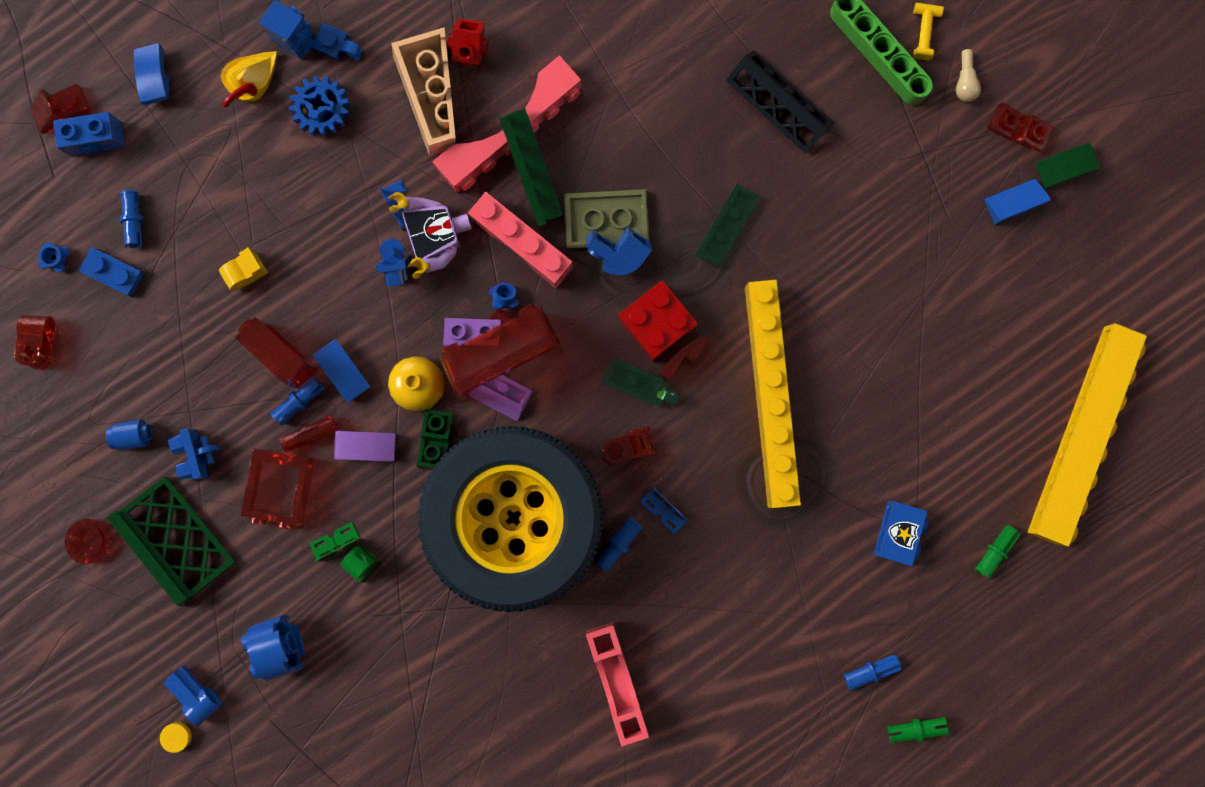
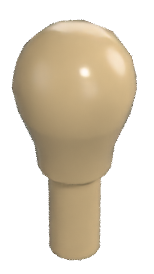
(968, 85)

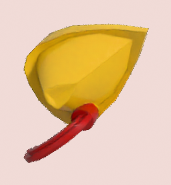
(248, 77)

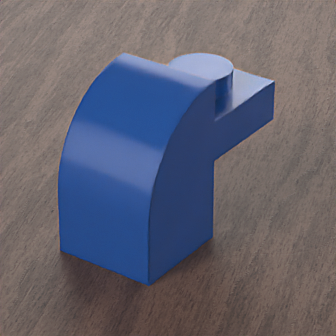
(621, 257)

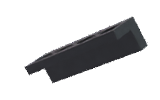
(786, 94)

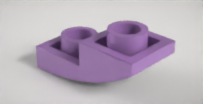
(364, 446)

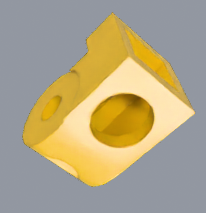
(243, 270)

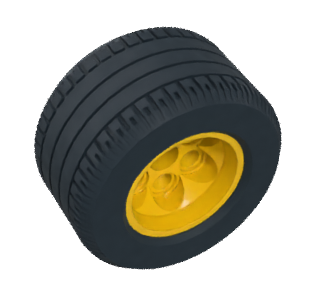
(455, 527)

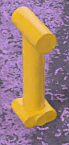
(927, 11)

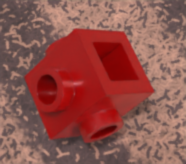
(468, 42)

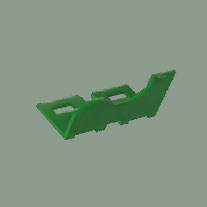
(330, 544)

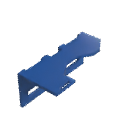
(387, 192)
(667, 514)

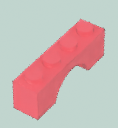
(521, 239)
(617, 684)

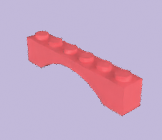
(465, 161)

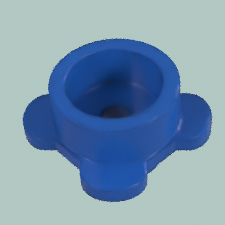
(45, 257)
(504, 296)

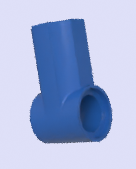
(197, 700)

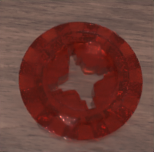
(76, 536)

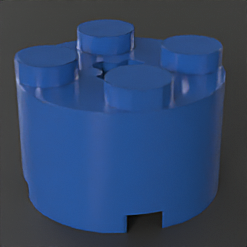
(273, 648)

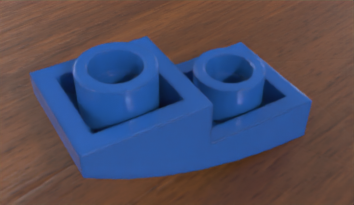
(150, 74)
(341, 370)

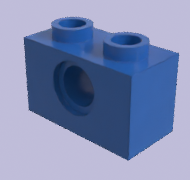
(89, 134)

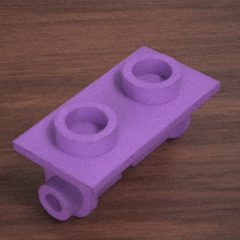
(462, 330)

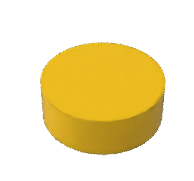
(175, 737)

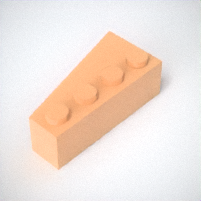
(426, 79)

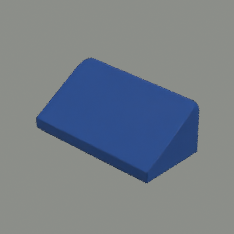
(1016, 201)

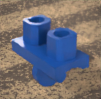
(393, 262)
(198, 454)

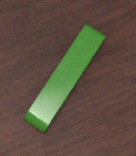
(882, 62)

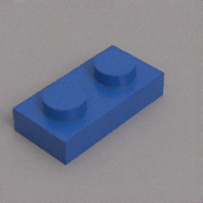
(111, 272)

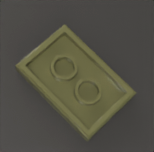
(605, 213)

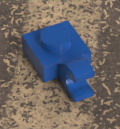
(334, 43)

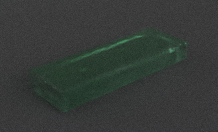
(727, 226)

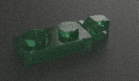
(638, 383)

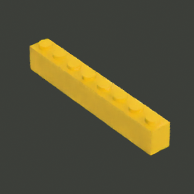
(772, 394)
(1087, 435)

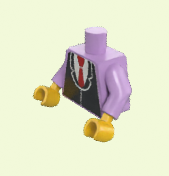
(430, 231)

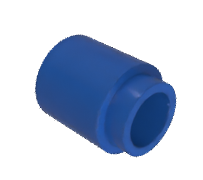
(129, 435)

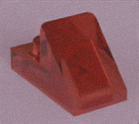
(62, 105)

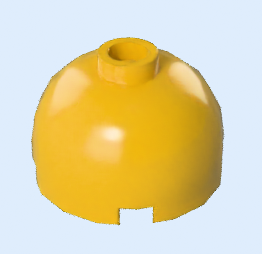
(416, 384)

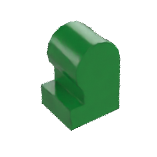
(359, 563)

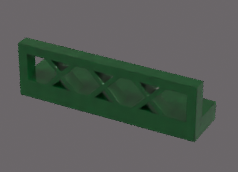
(530, 166)

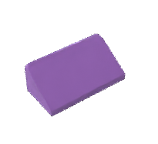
(503, 396)

